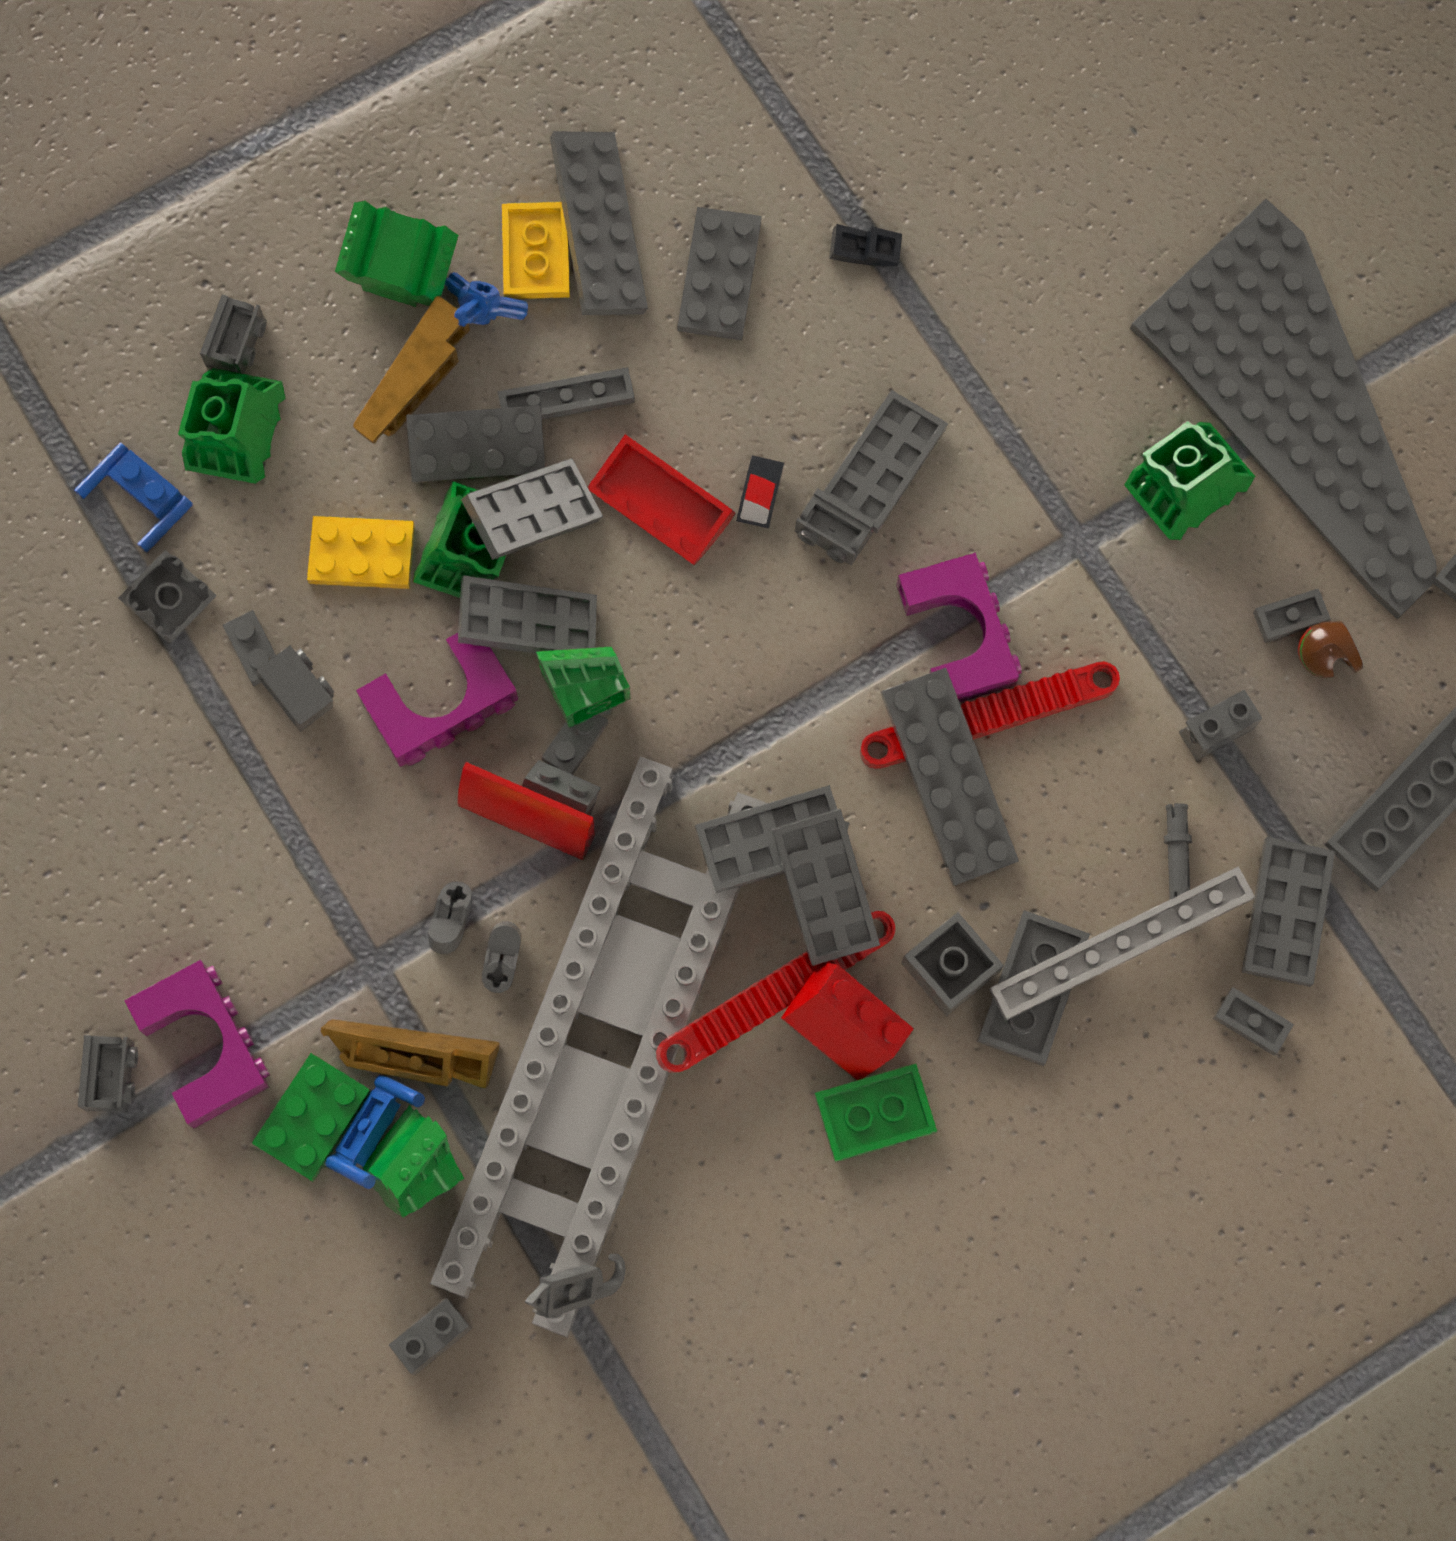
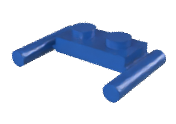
(144, 486)
(369, 1127)

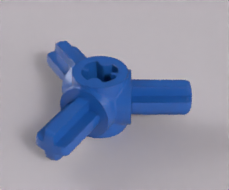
(482, 302)

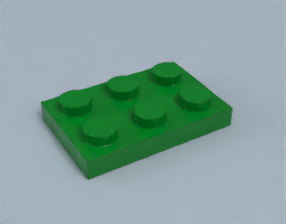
(875, 1113)
(311, 1117)

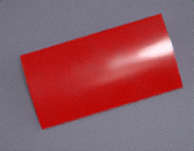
(661, 500)
(525, 811)

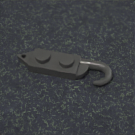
(575, 1288)

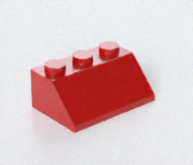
(846, 1021)

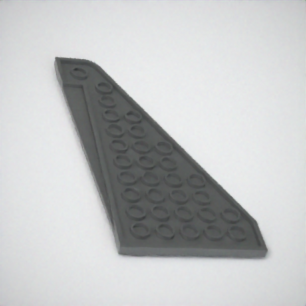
(1276, 370)

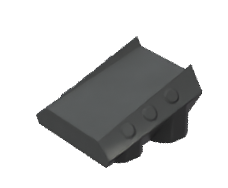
(167, 596)

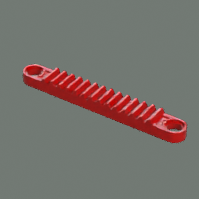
(1012, 707)
(753, 1006)

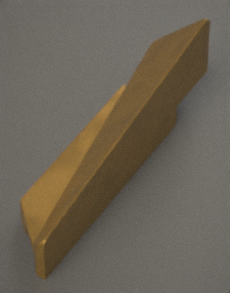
(414, 373)
(413, 1053)

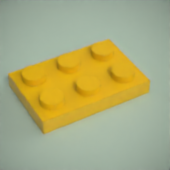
(535, 251)
(361, 552)

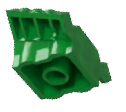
(396, 254)
(230, 424)
(1188, 478)
(455, 548)
(584, 681)
(413, 1163)

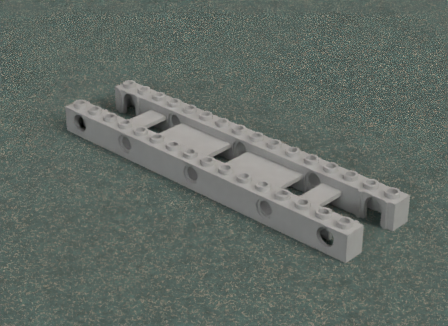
(577, 1101)

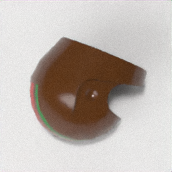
(1324, 645)

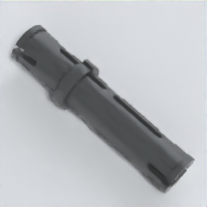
(1178, 849)

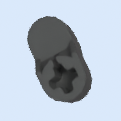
(447, 933)
(498, 973)

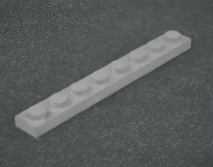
(1121, 943)

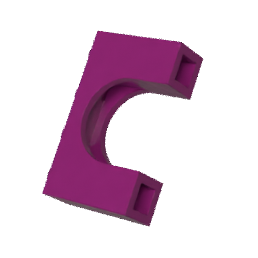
(964, 585)
(413, 735)
(237, 1072)

